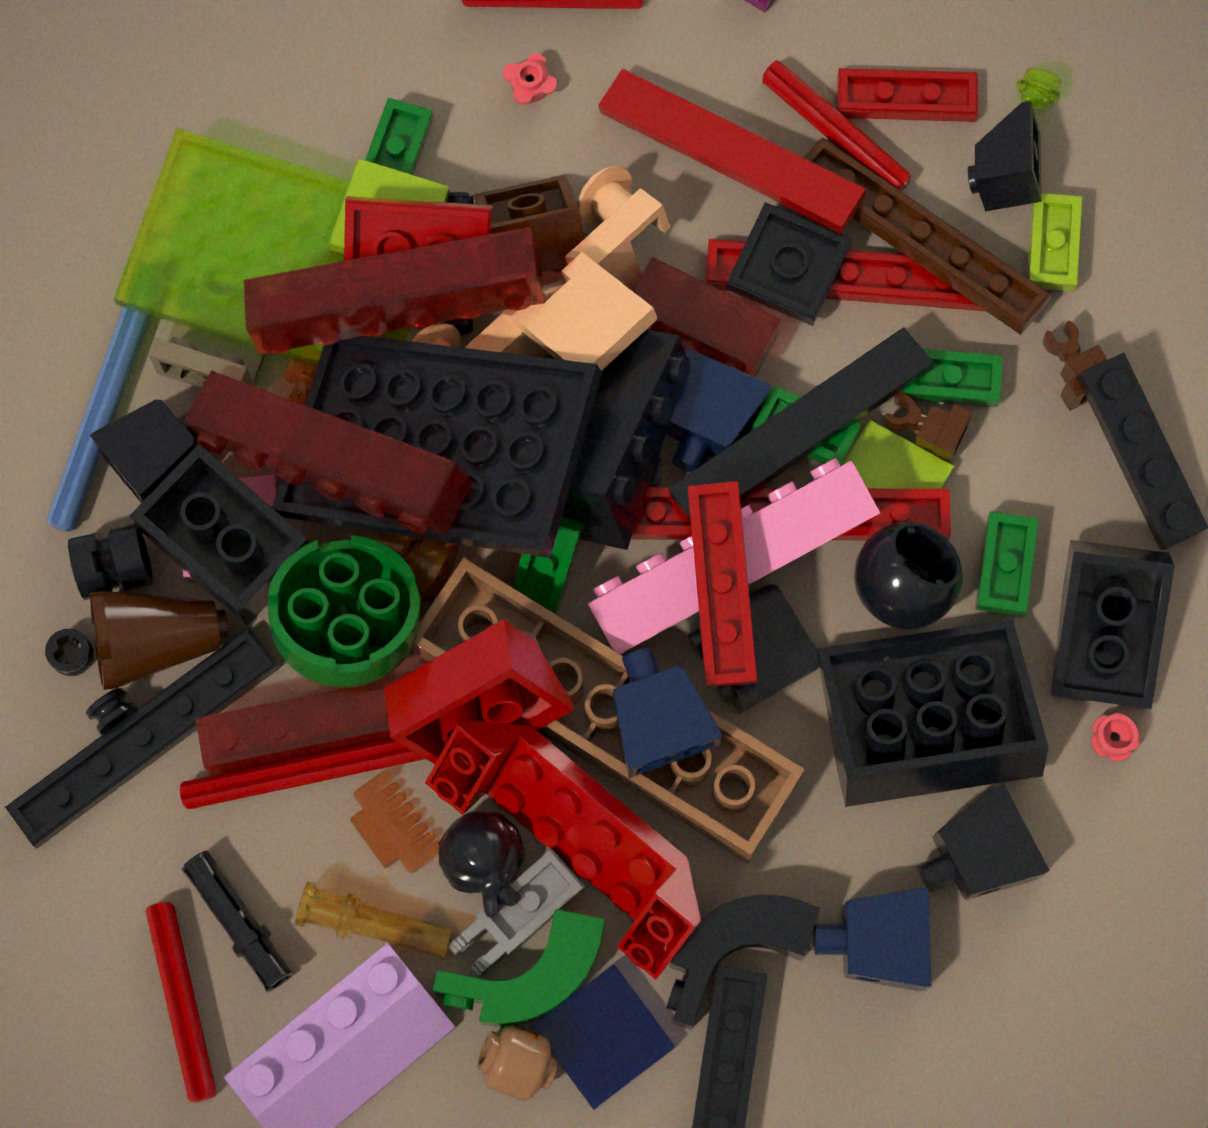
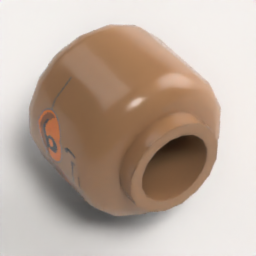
(516, 1062)

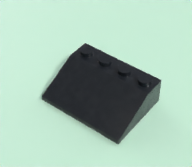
(931, 713)

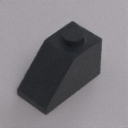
(1009, 162)

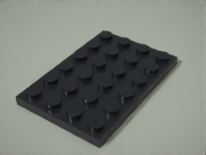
(496, 414)

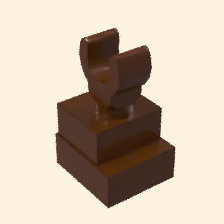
(1074, 362)
(938, 430)

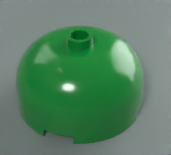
(344, 611)

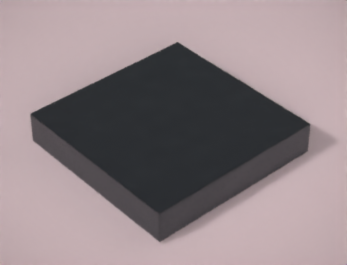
(789, 264)

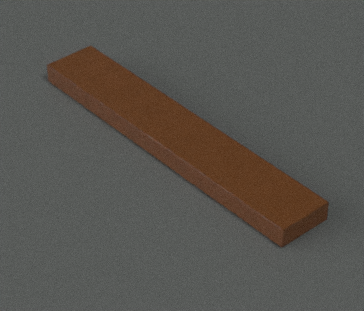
(937, 244)

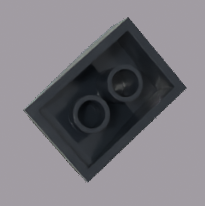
(1112, 623)

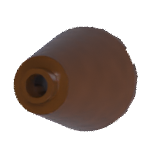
(151, 633)

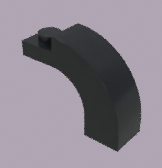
(743, 923)

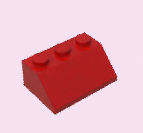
(486, 679)

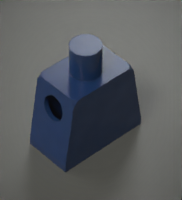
(713, 410)
(660, 715)
(882, 939)

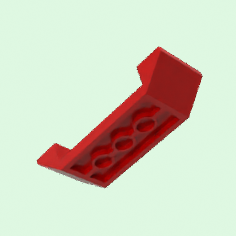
(581, 825)

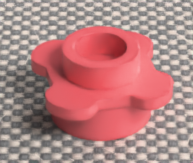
(533, 91)

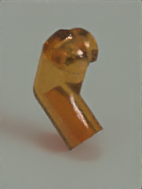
(302, 376)

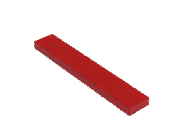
(732, 151)
(862, 278)

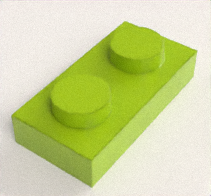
(1055, 242)

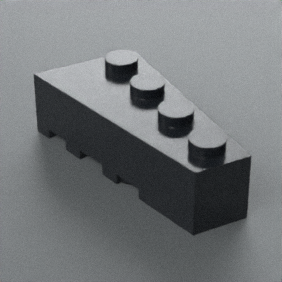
(626, 437)

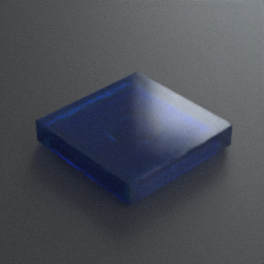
(604, 1037)

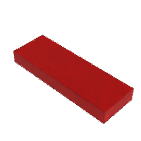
(907, 95)

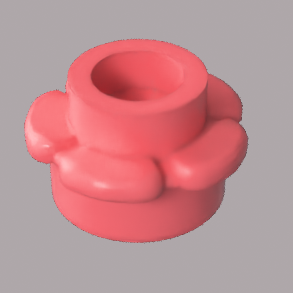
(1128, 736)

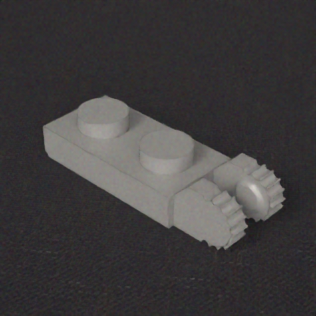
(542, 890)

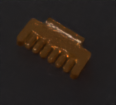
(382, 832)

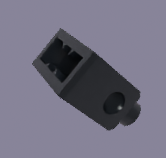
(145, 446)
(984, 850)

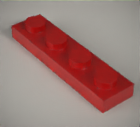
(722, 584)

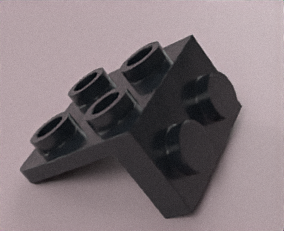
(780, 644)

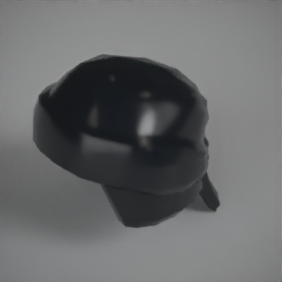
(481, 857)

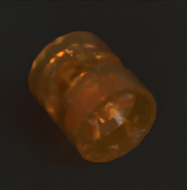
(428, 560)

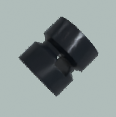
(126, 554)

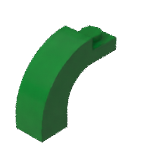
(550, 983)

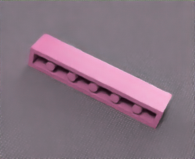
(772, 538)

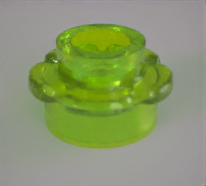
(1039, 87)

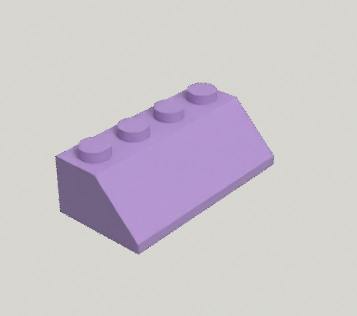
(342, 1047)

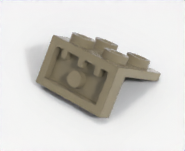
(193, 354)

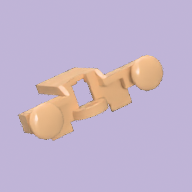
(595, 309)

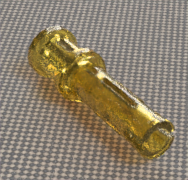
(349, 916)

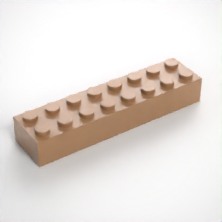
(722, 792)

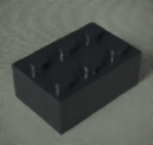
(218, 532)

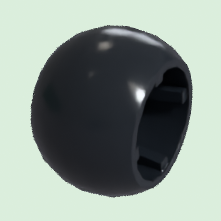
(908, 575)

